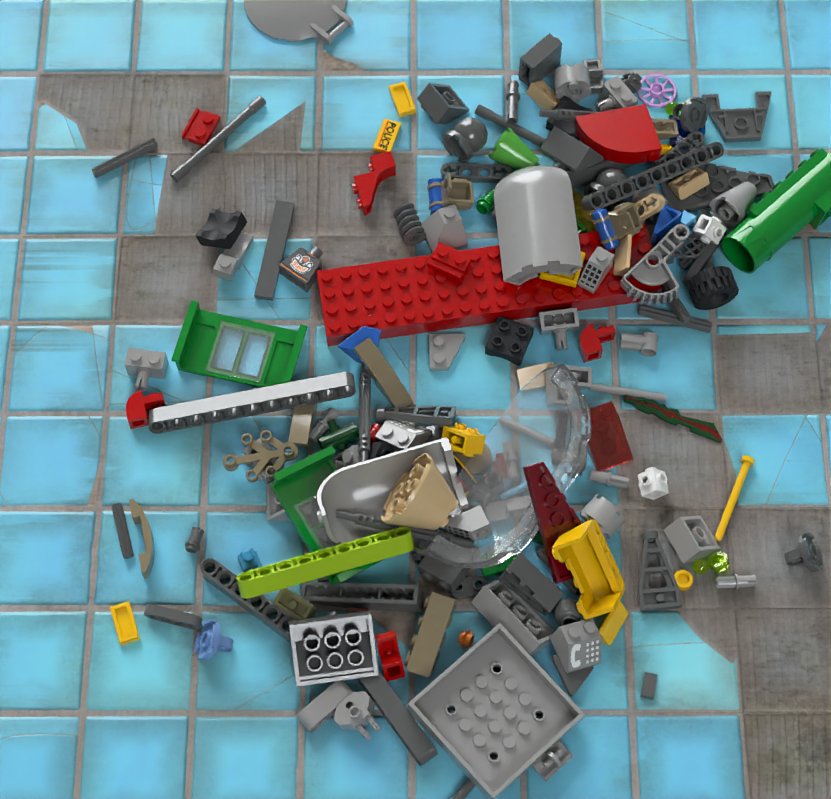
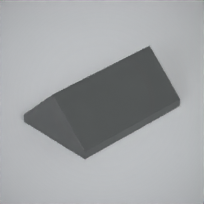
(569, 151)

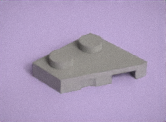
(443, 350)

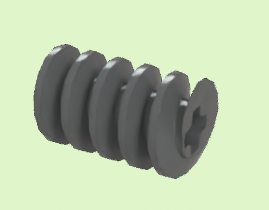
(409, 224)

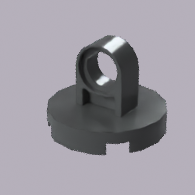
(692, 114)
(806, 553)

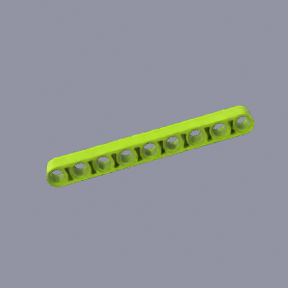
(325, 562)

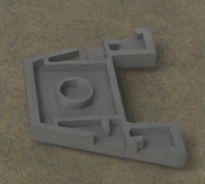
(742, 123)

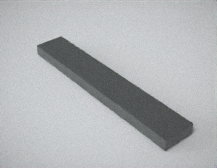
(274, 250)

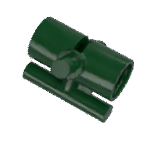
(339, 436)

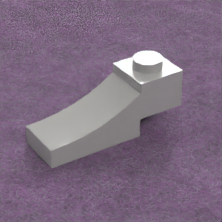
(232, 258)

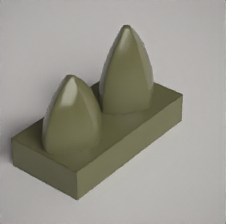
(294, 604)

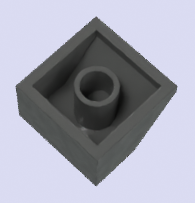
(442, 103)

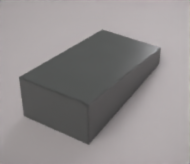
(648, 686)

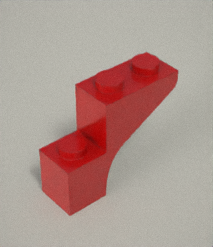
(366, 185)

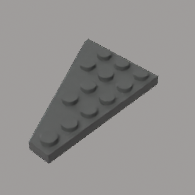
(721, 180)

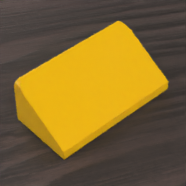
(613, 624)

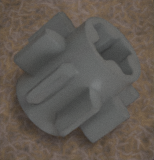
(632, 81)

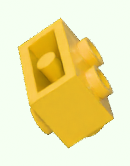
(464, 439)

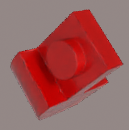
(591, 340)
(139, 405)
(389, 656)

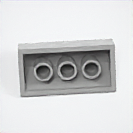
(517, 616)

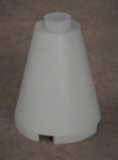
(733, 204)

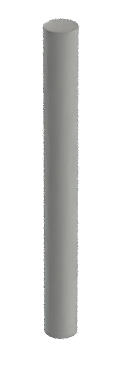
(630, 392)

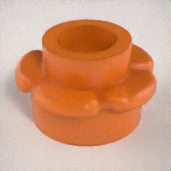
(466, 639)

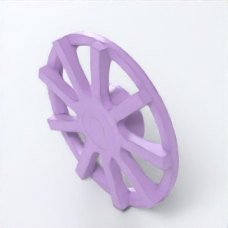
(657, 91)

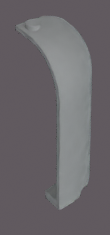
(536, 224)
(368, 484)

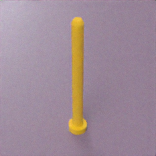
(747, 462)

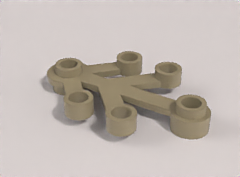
(262, 456)

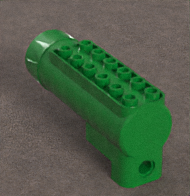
(782, 214)

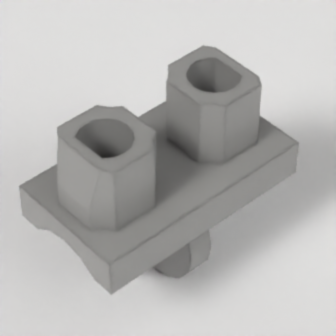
(552, 761)

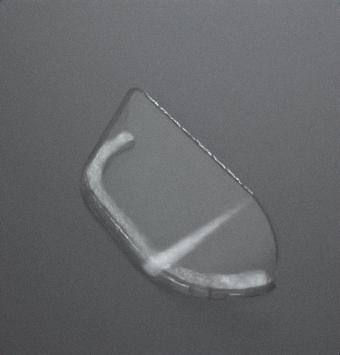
(542, 424)

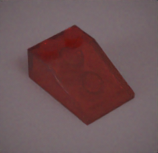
(608, 440)

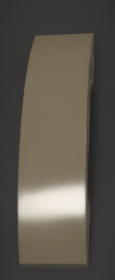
(146, 559)

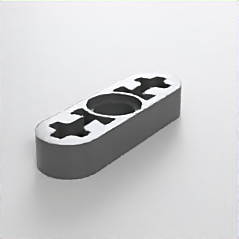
(173, 616)

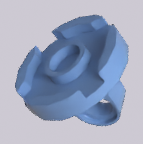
(211, 640)

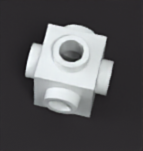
(709, 229)
(653, 483)

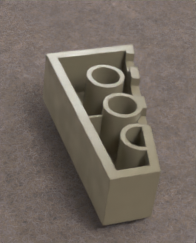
(430, 635)

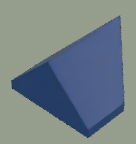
(666, 221)
(358, 337)

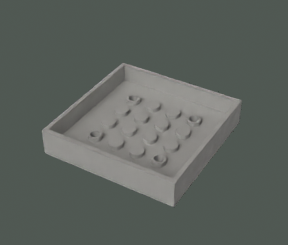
(495, 712)

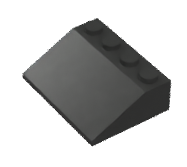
(333, 648)

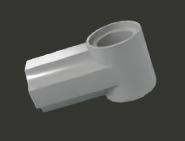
(645, 343)

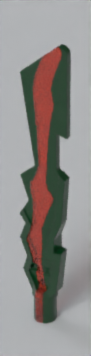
(673, 417)

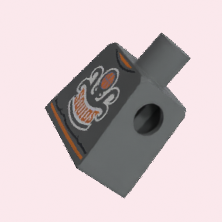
(302, 267)

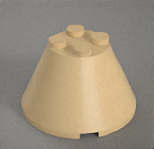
(420, 497)

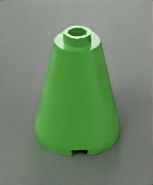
(513, 152)

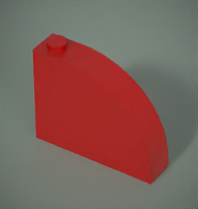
(621, 135)

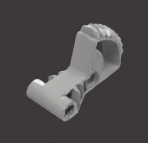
(657, 273)

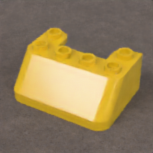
(592, 568)

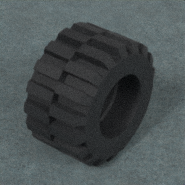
(712, 288)

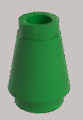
(486, 203)

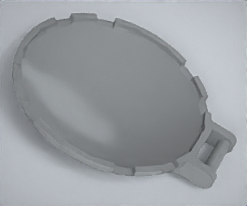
(298, 18)

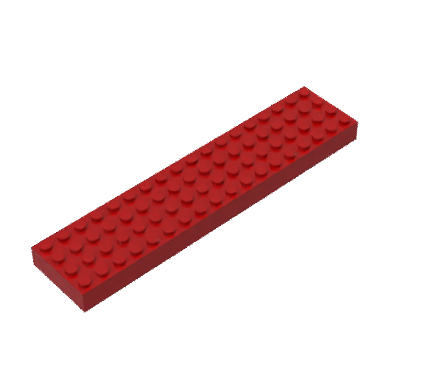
(413, 299)

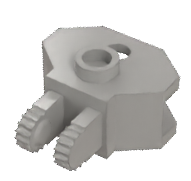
(356, 714)

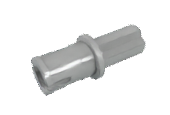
(322, 425)
(609, 479)
(735, 581)

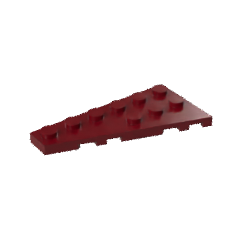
(552, 514)

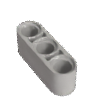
(323, 706)

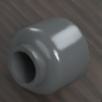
(566, 612)

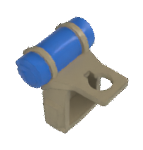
(450, 192)
(616, 224)

